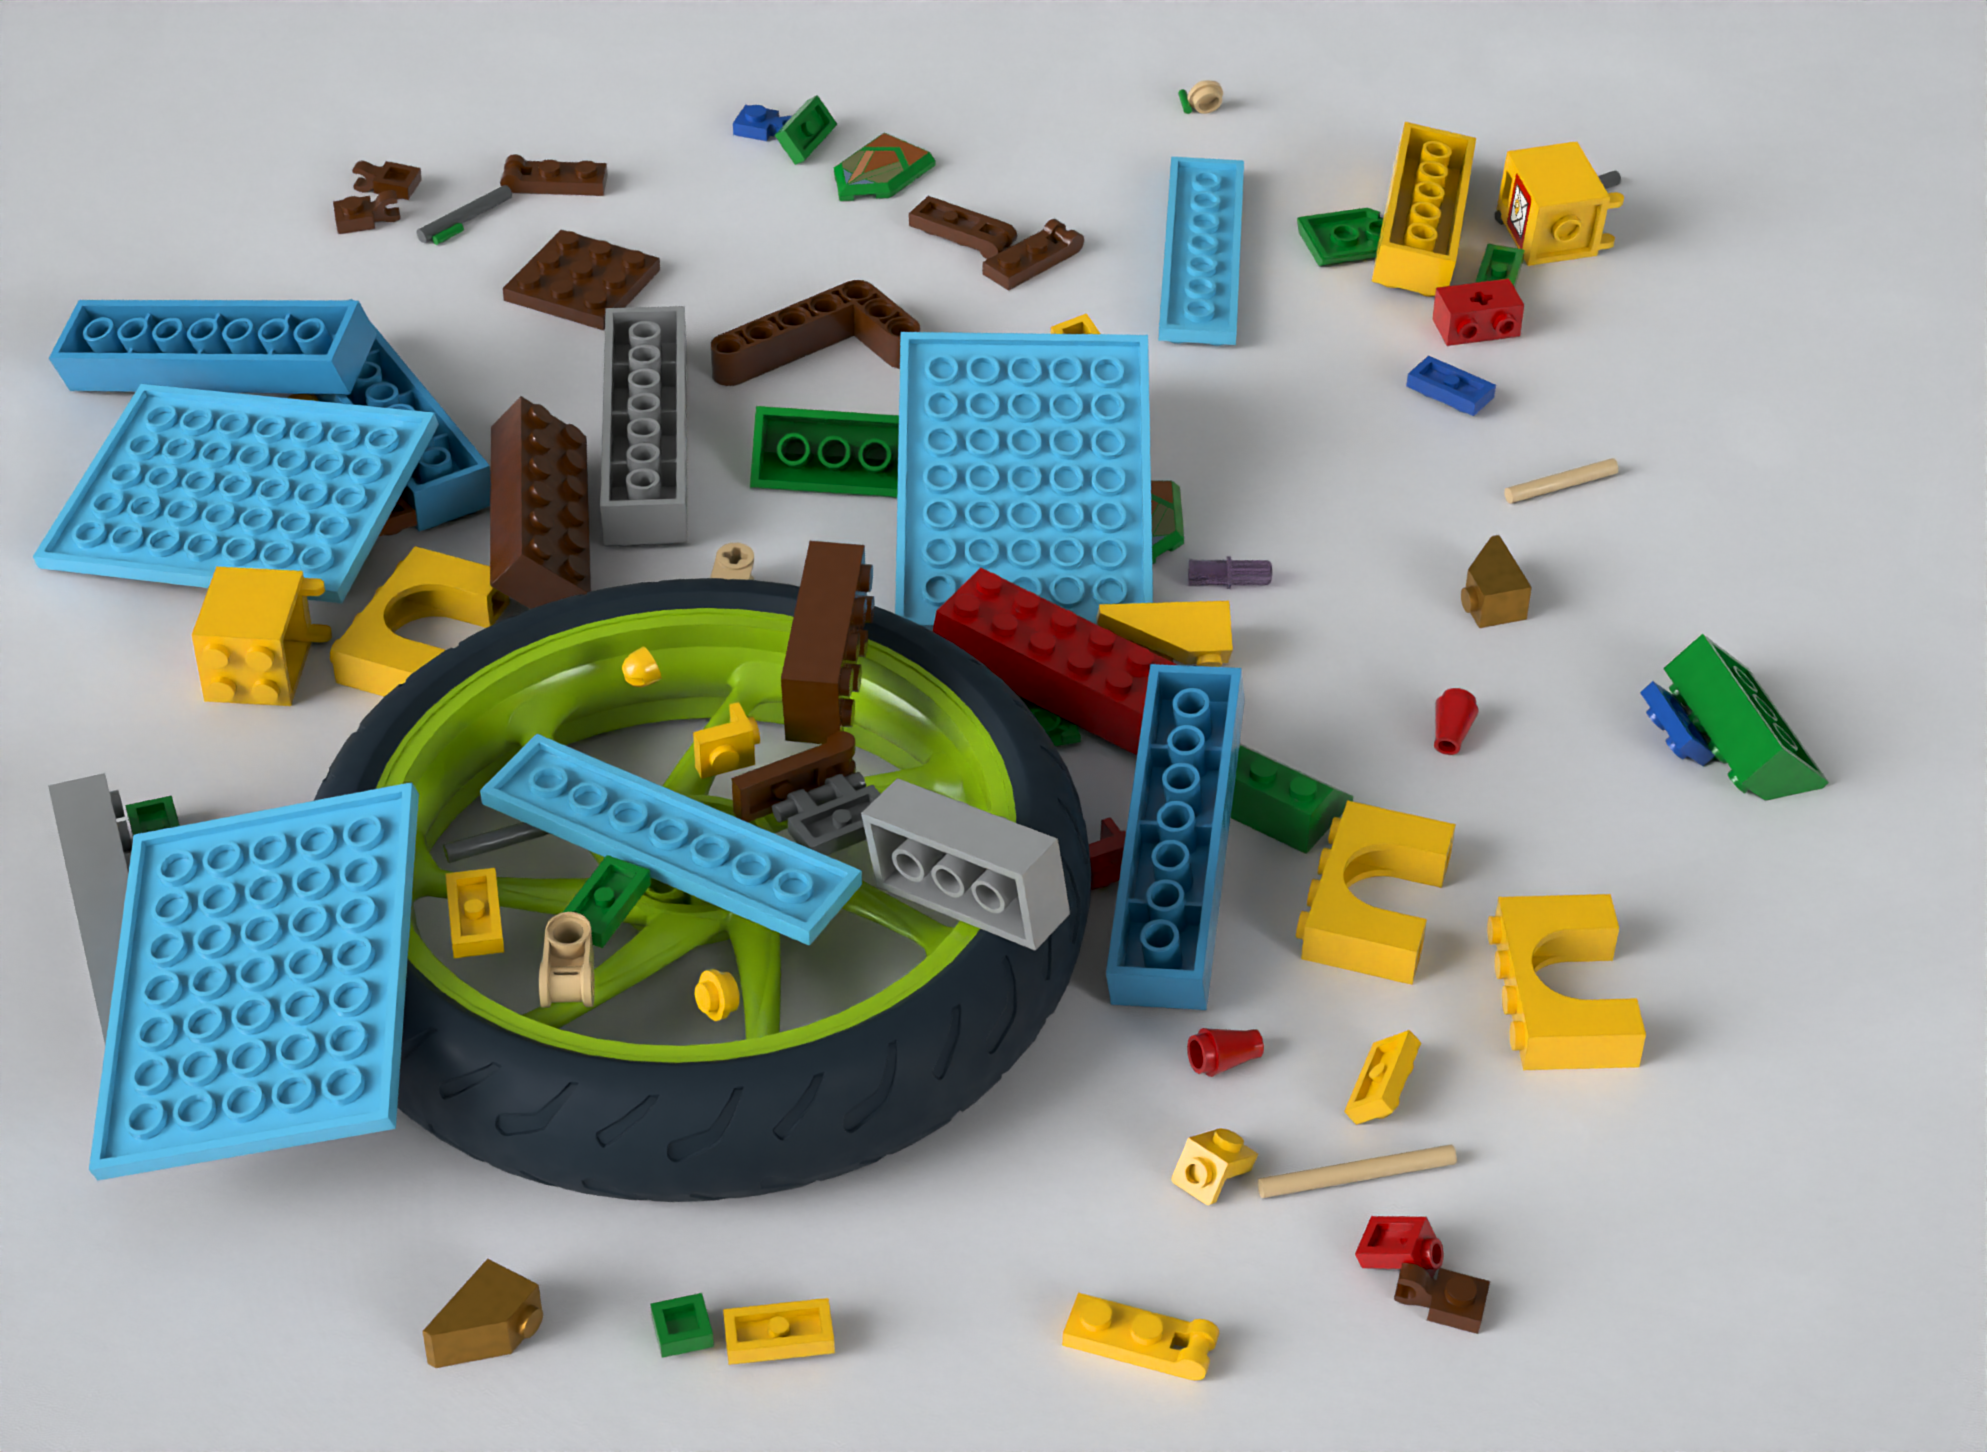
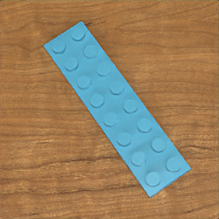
(1202, 251)
(674, 838)

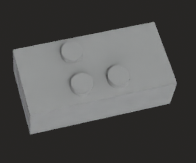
(966, 863)

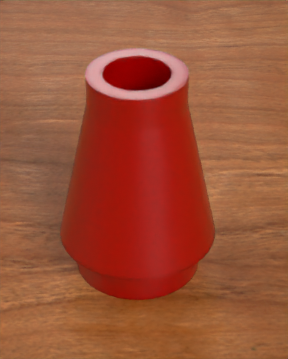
(1453, 719)
(1222, 1049)

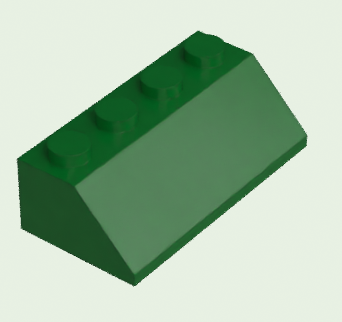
(825, 451)
(1741, 723)
(1283, 800)

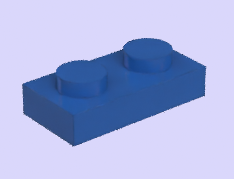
(1451, 385)
(1671, 716)

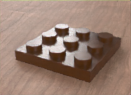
(581, 278)

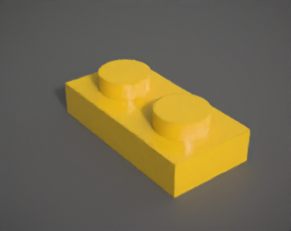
(474, 913)
(1383, 1077)
(778, 1331)

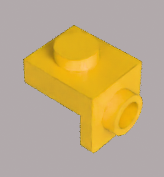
(726, 745)
(1211, 1160)

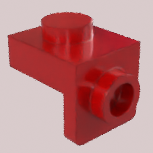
(1107, 854)

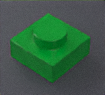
(682, 1325)

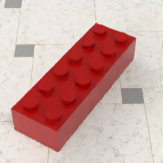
(1051, 656)

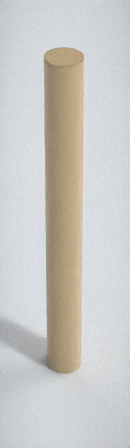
(1357, 1171)

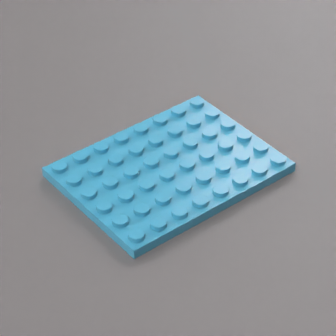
(1025, 466)
(237, 485)
(259, 983)

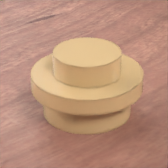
(1206, 96)

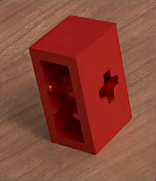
(1478, 312)

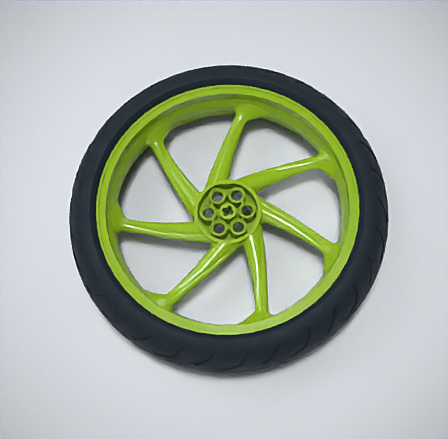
(752, 1109)

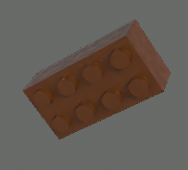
(826, 642)

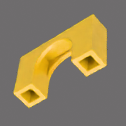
(422, 586)
(1366, 845)
(1546, 1025)

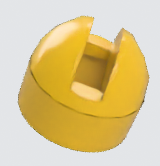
(641, 668)

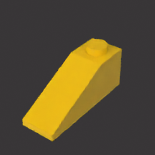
(1183, 630)

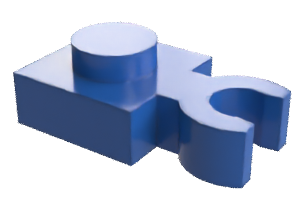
(758, 122)

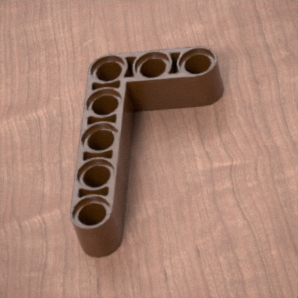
(810, 326)

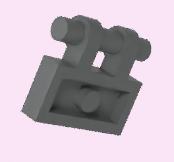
(828, 815)

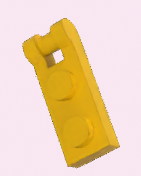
(1140, 1337)

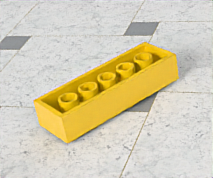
(1424, 210)

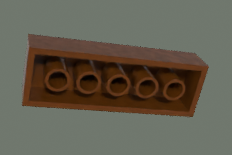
(538, 507)

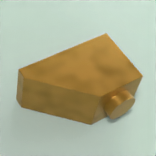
(1496, 587)
(484, 1318)

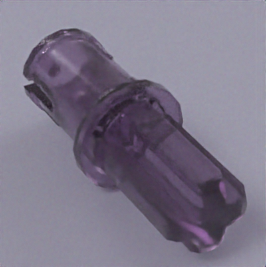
(1229, 572)

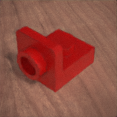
(1400, 1240)

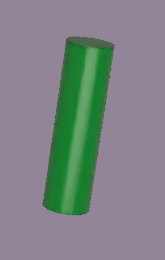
(1187, 108)
(448, 233)

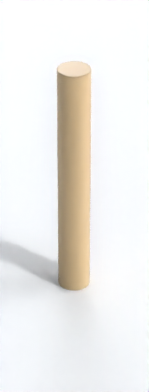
(1561, 480)

